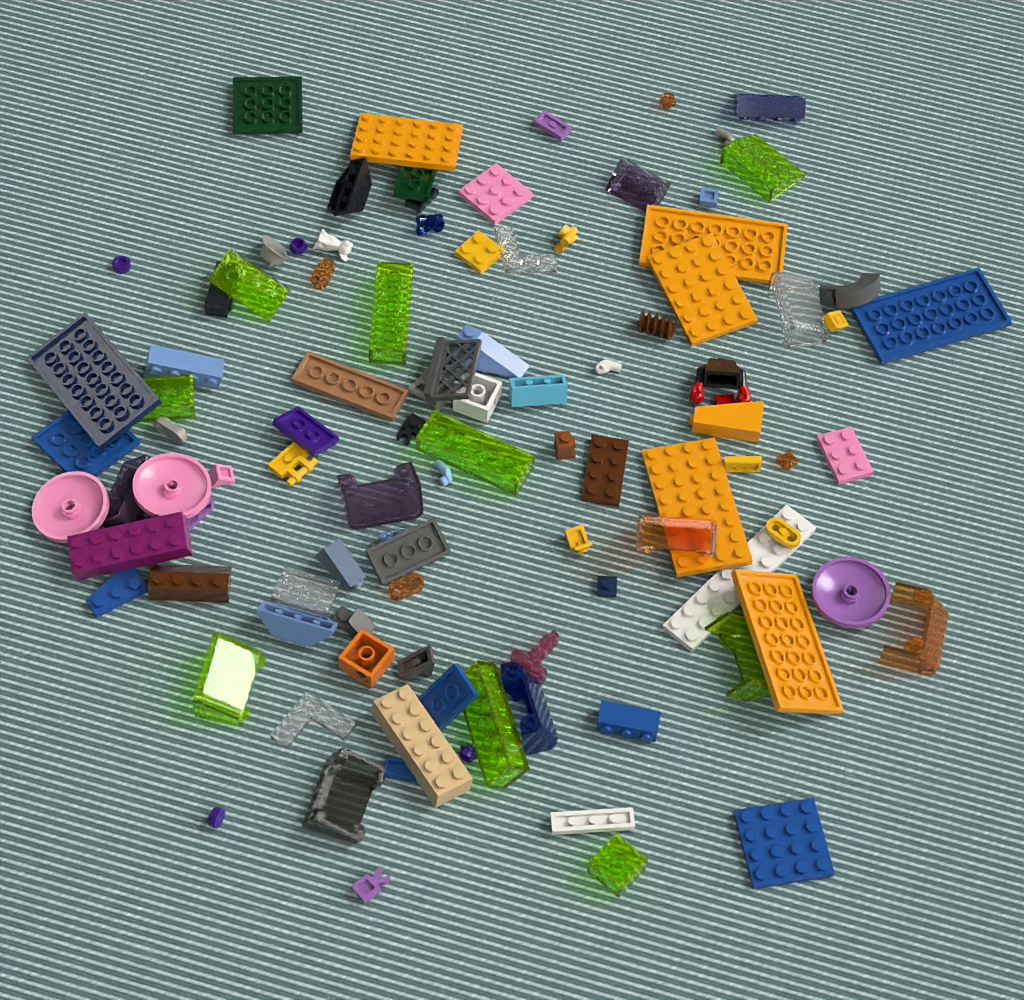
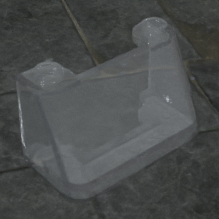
(798, 309)

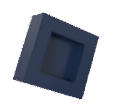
(606, 586)

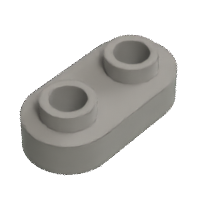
(170, 430)

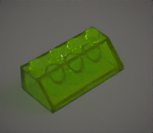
(249, 284)

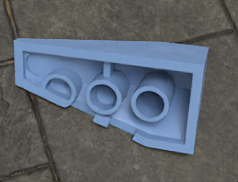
(492, 357)

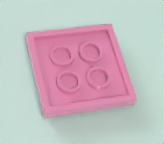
(495, 194)

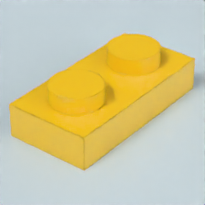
(835, 321)

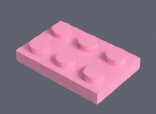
(844, 455)

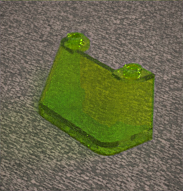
(226, 680)

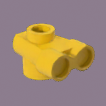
(567, 236)

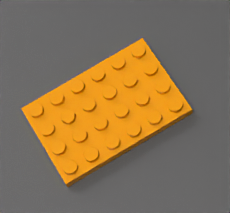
(407, 142)
(701, 289)

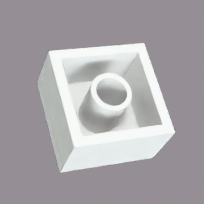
(483, 398)

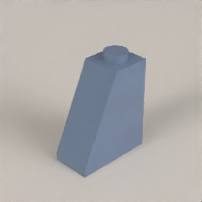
(341, 565)

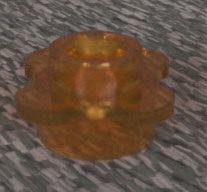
(787, 464)

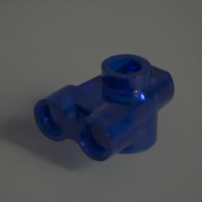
(428, 223)

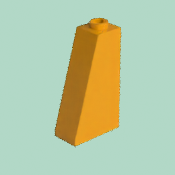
(731, 421)

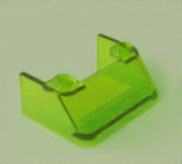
(736, 637)

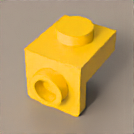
(577, 539)

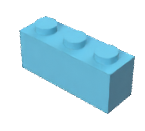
(538, 390)

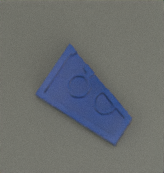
(117, 591)

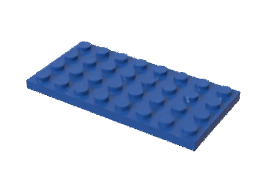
(930, 315)

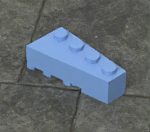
(165, 361)

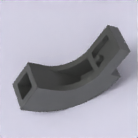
(851, 295)

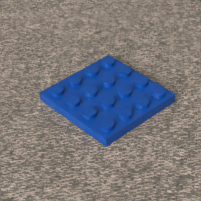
(75, 450)
(783, 843)

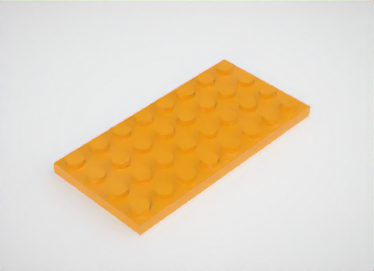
(749, 245)
(692, 483)
(786, 642)

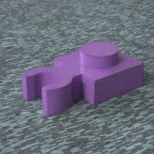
(368, 886)

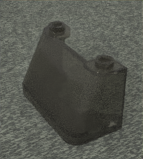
(343, 796)

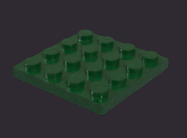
(267, 105)

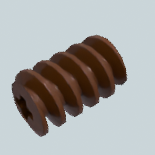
(656, 325)

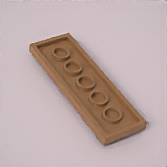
(350, 386)

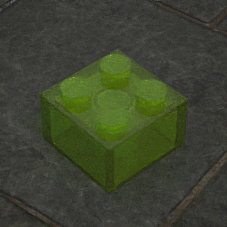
(617, 865)

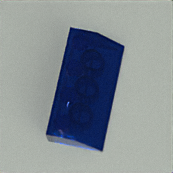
(769, 106)

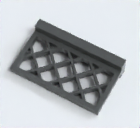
(438, 370)

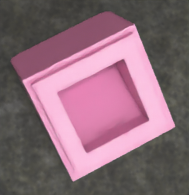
(221, 475)

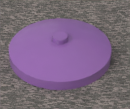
(850, 592)

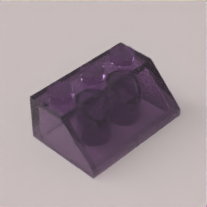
(637, 185)

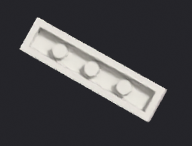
(592, 821)

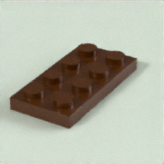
(605, 470)

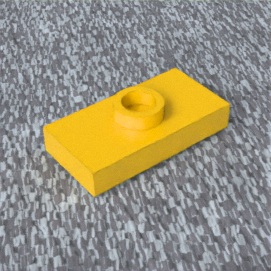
(742, 463)

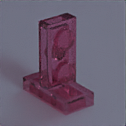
(536, 656)

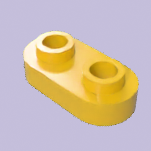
(784, 533)

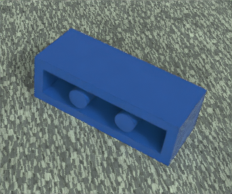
(628, 721)

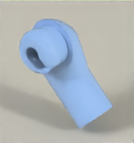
(446, 477)

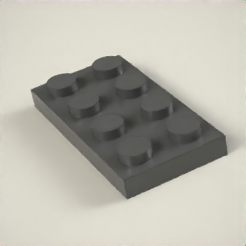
(407, 551)

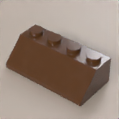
(189, 583)

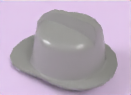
(272, 252)

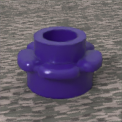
(298, 242)
(467, 753)

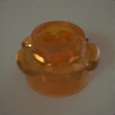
(667, 100)

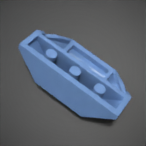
(295, 624)

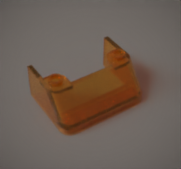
(676, 534)
(925, 654)

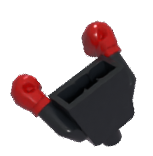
(720, 374)

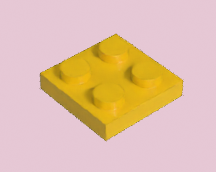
(478, 252)

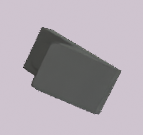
(353, 621)
(416, 663)

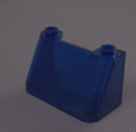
(537, 726)

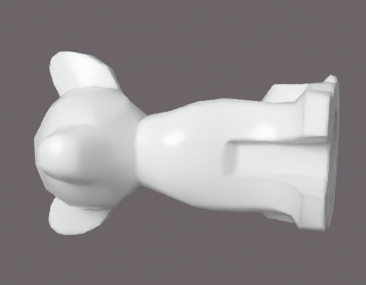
(331, 243)

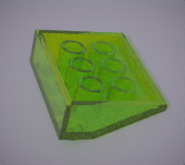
(760, 166)

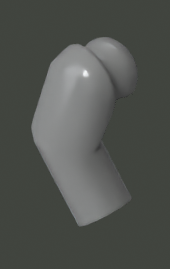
(725, 135)

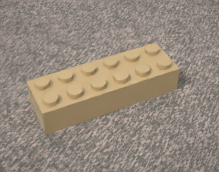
(421, 745)

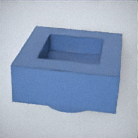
(708, 197)

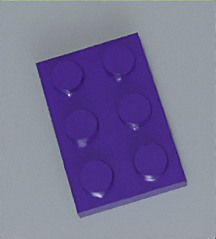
(305, 431)

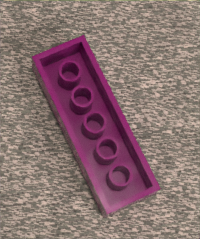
(129, 545)

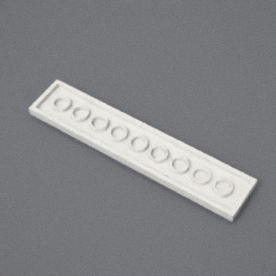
(719, 593)

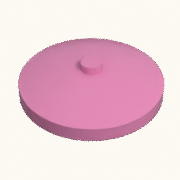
(171, 485)
(70, 505)

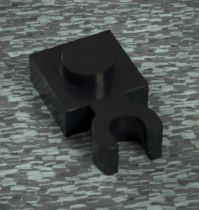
(410, 428)

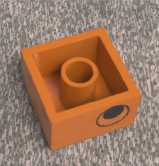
(366, 658)

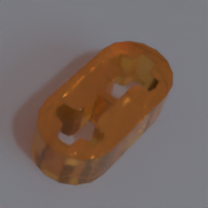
(319, 271)
(406, 587)

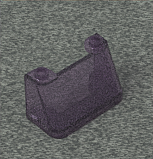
(382, 500)

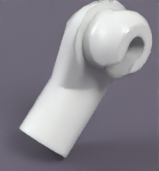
(606, 366)

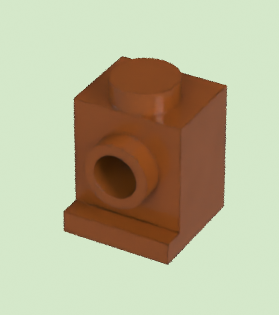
(564, 445)

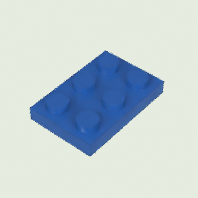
(448, 696)

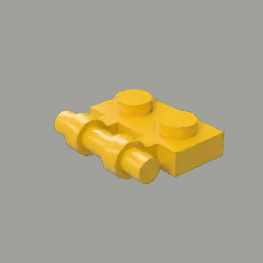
(288, 460)

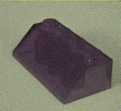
(122, 504)

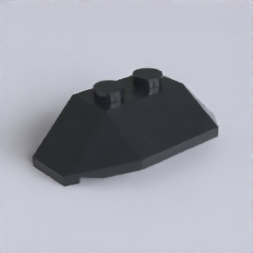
(351, 189)

